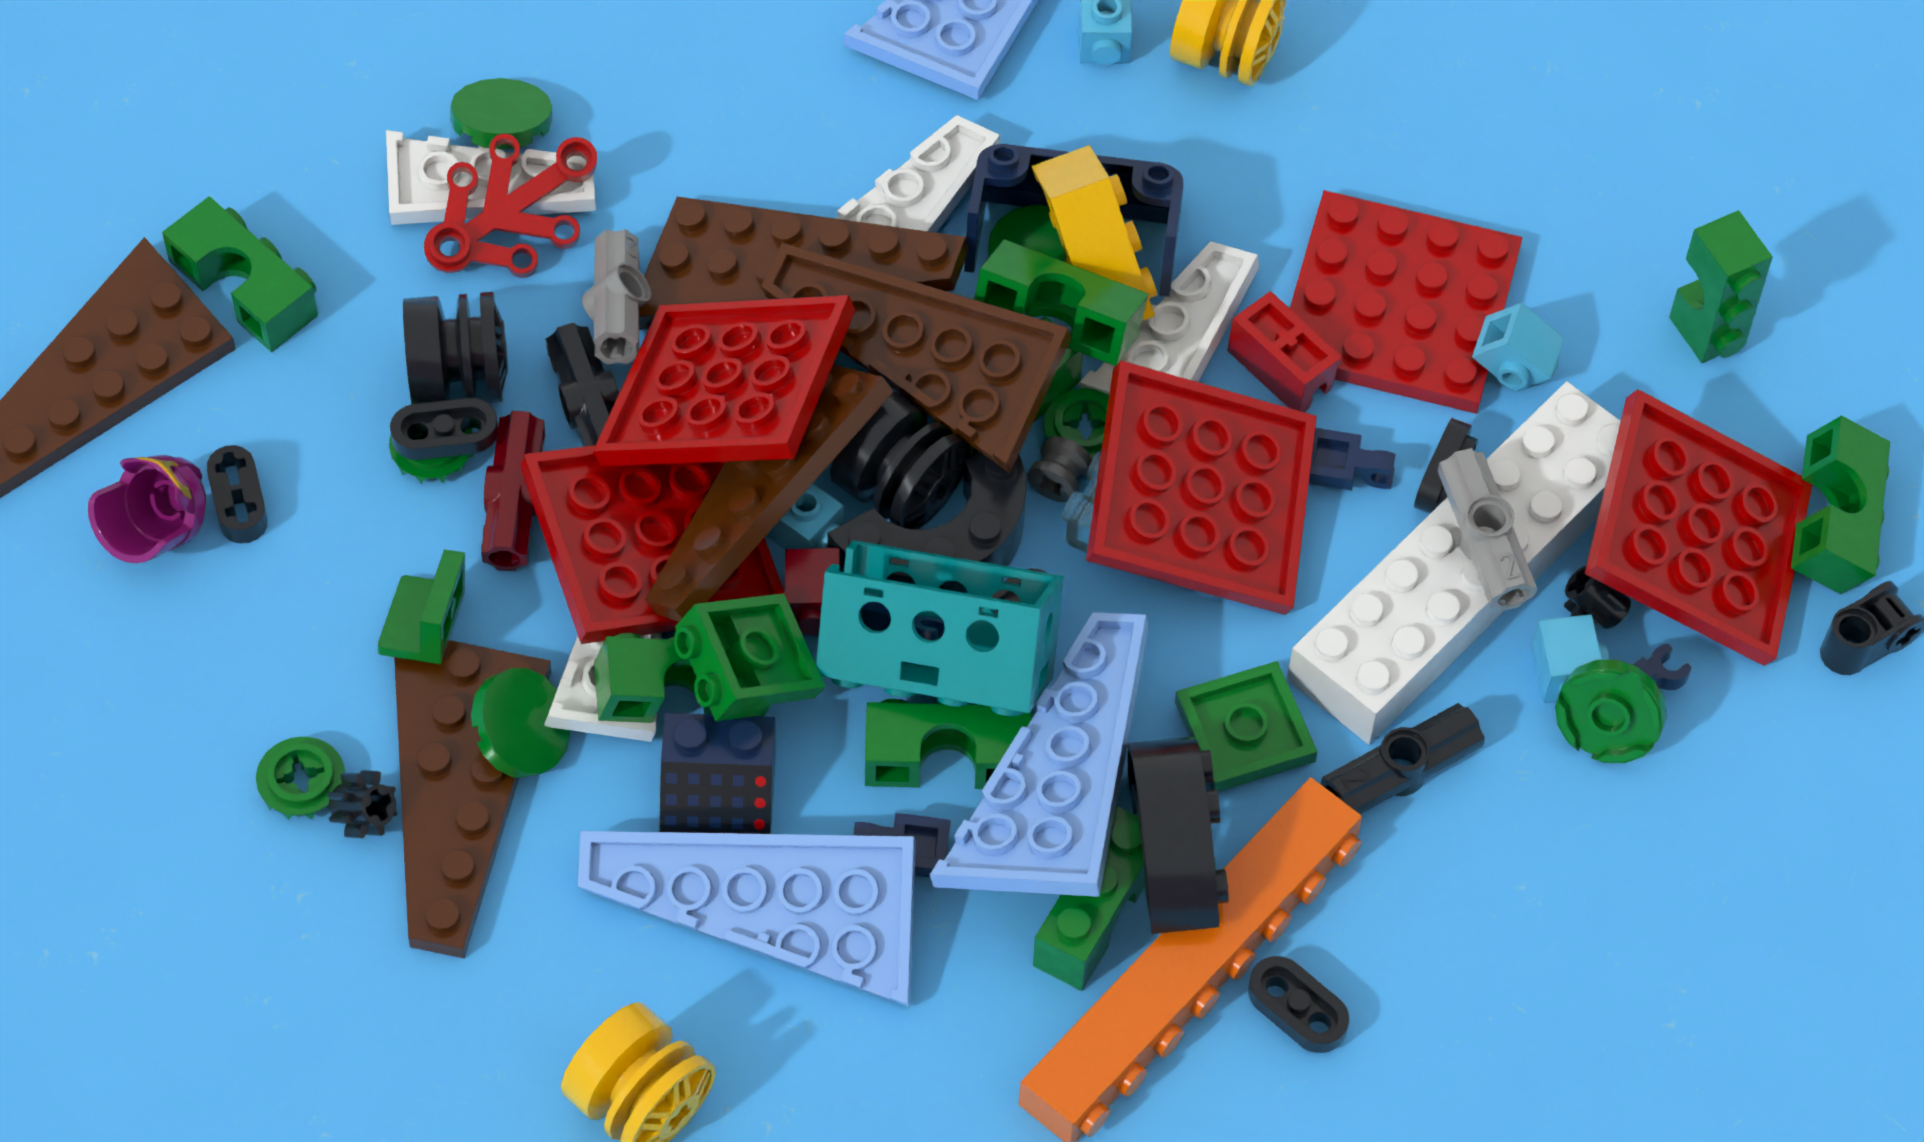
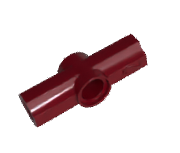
(506, 495)

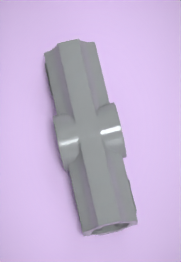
(616, 297)
(1494, 554)

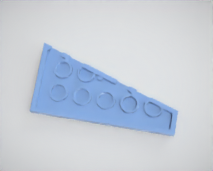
(943, 40)
(1059, 782)
(802, 899)

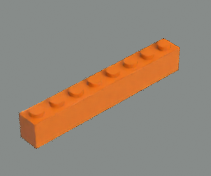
(1185, 969)

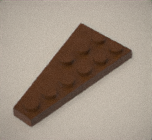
(727, 249)
(948, 354)
(110, 360)
(755, 495)
(449, 792)

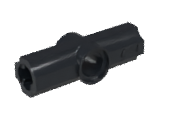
(583, 385)
(1427, 745)

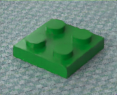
(1247, 725)

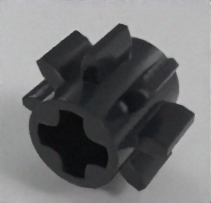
(1594, 598)
(362, 804)

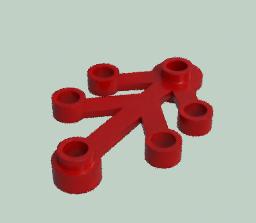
(504, 211)

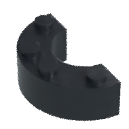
(983, 532)
(1175, 833)

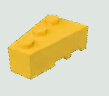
(1089, 219)

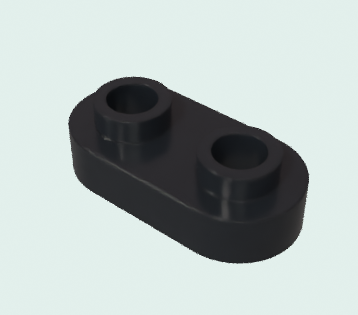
(444, 426)
(1454, 439)
(1302, 1004)

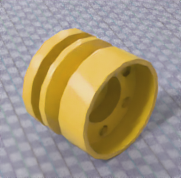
(1239, 29)
(637, 1077)

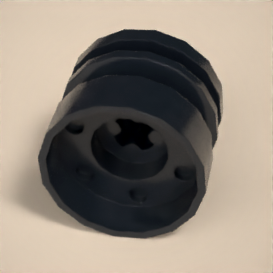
(453, 349)
(902, 464)

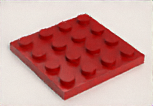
(1403, 297)
(725, 381)
(1202, 488)
(1699, 528)
(616, 532)

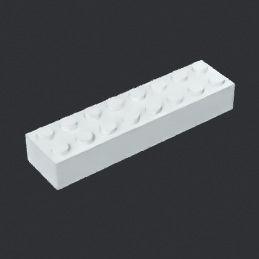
(1426, 595)

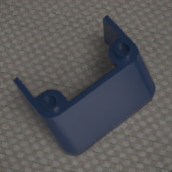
(1007, 177)

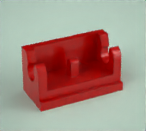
(1283, 352)

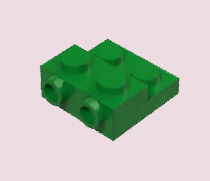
(746, 655)

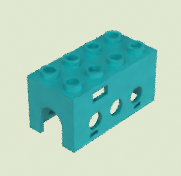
(982, 654)

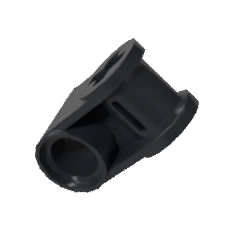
(1876, 624)

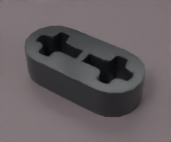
(247, 491)

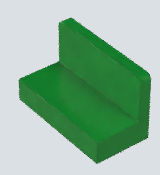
(425, 612)

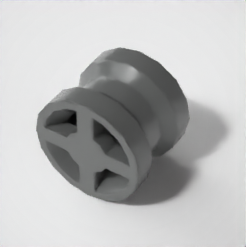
(1059, 468)

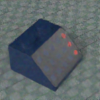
(717, 774)

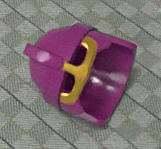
(149, 509)

